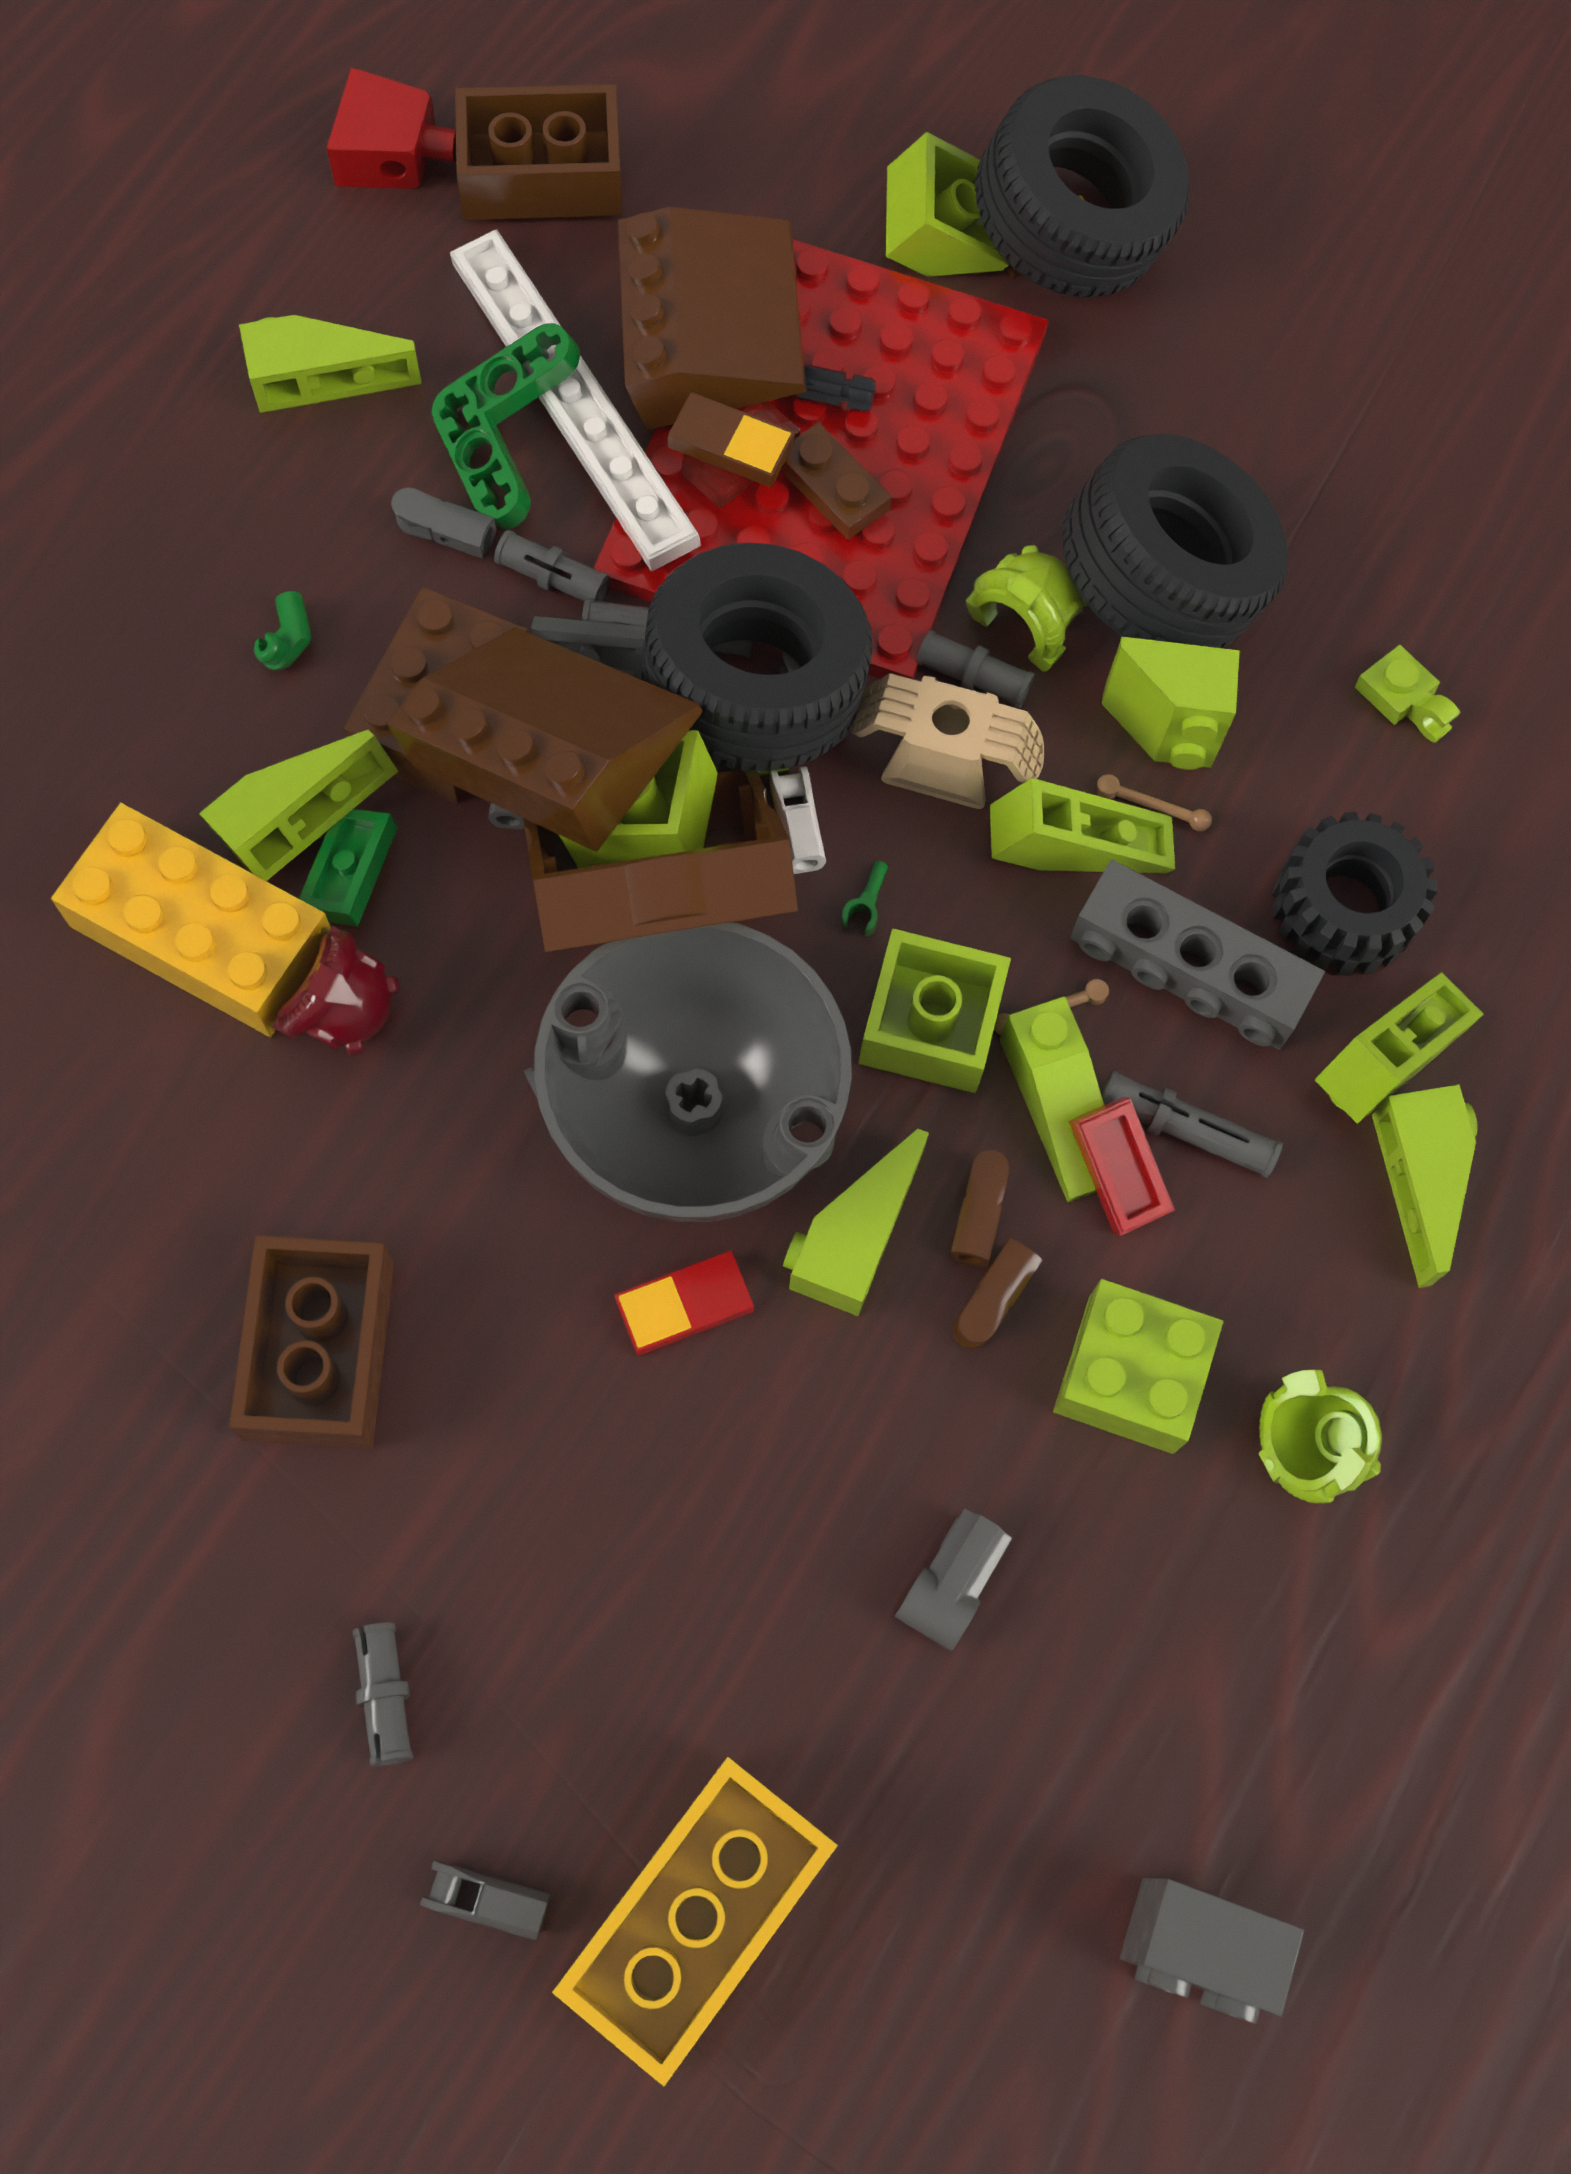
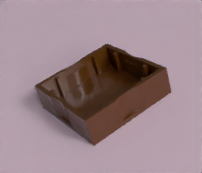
(735, 877)

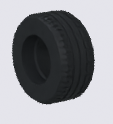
(1112, 143)
(1174, 543)
(771, 599)

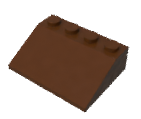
(708, 310)
(543, 733)

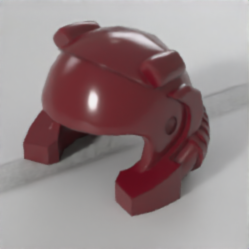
(341, 998)

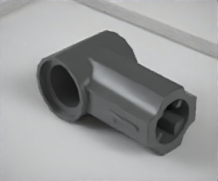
(947, 1591)

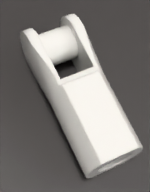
(799, 820)

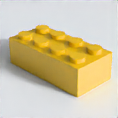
(192, 918)
(694, 1921)

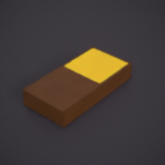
(731, 439)

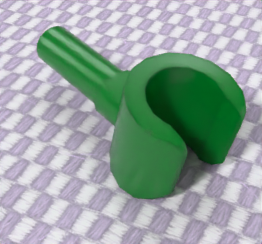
(867, 898)

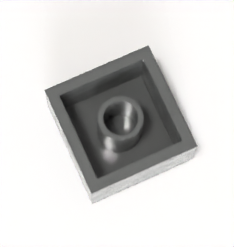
(1211, 1944)

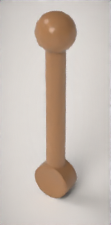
(1109, 787)
(1094, 993)

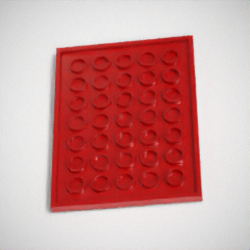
(940, 414)

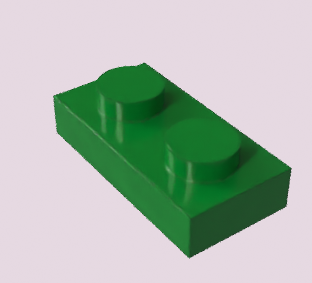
(349, 865)

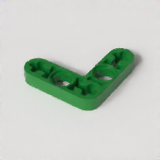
(485, 410)

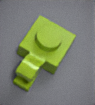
(1406, 688)

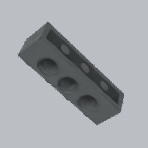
(1228, 951)

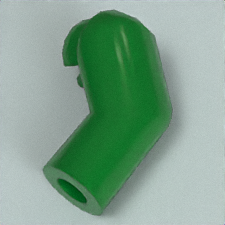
(291, 638)

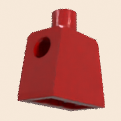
(385, 134)

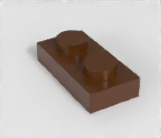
(835, 482)

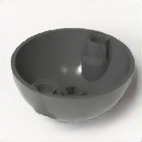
(693, 1018)

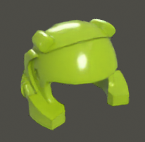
(1038, 591)
(1318, 1438)

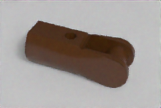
(981, 1209)
(995, 1294)

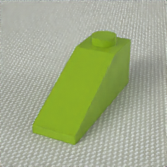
(316, 361)
(292, 803)
(1077, 831)
(1397, 1047)
(1055, 1083)
(1428, 1159)
(851, 1233)

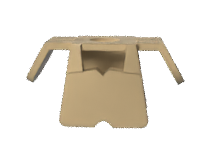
(947, 736)

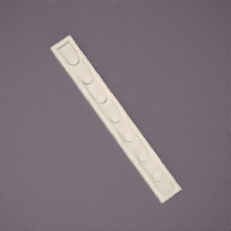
(580, 408)

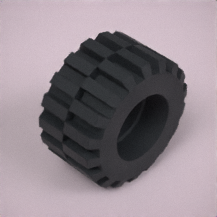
(1378, 859)

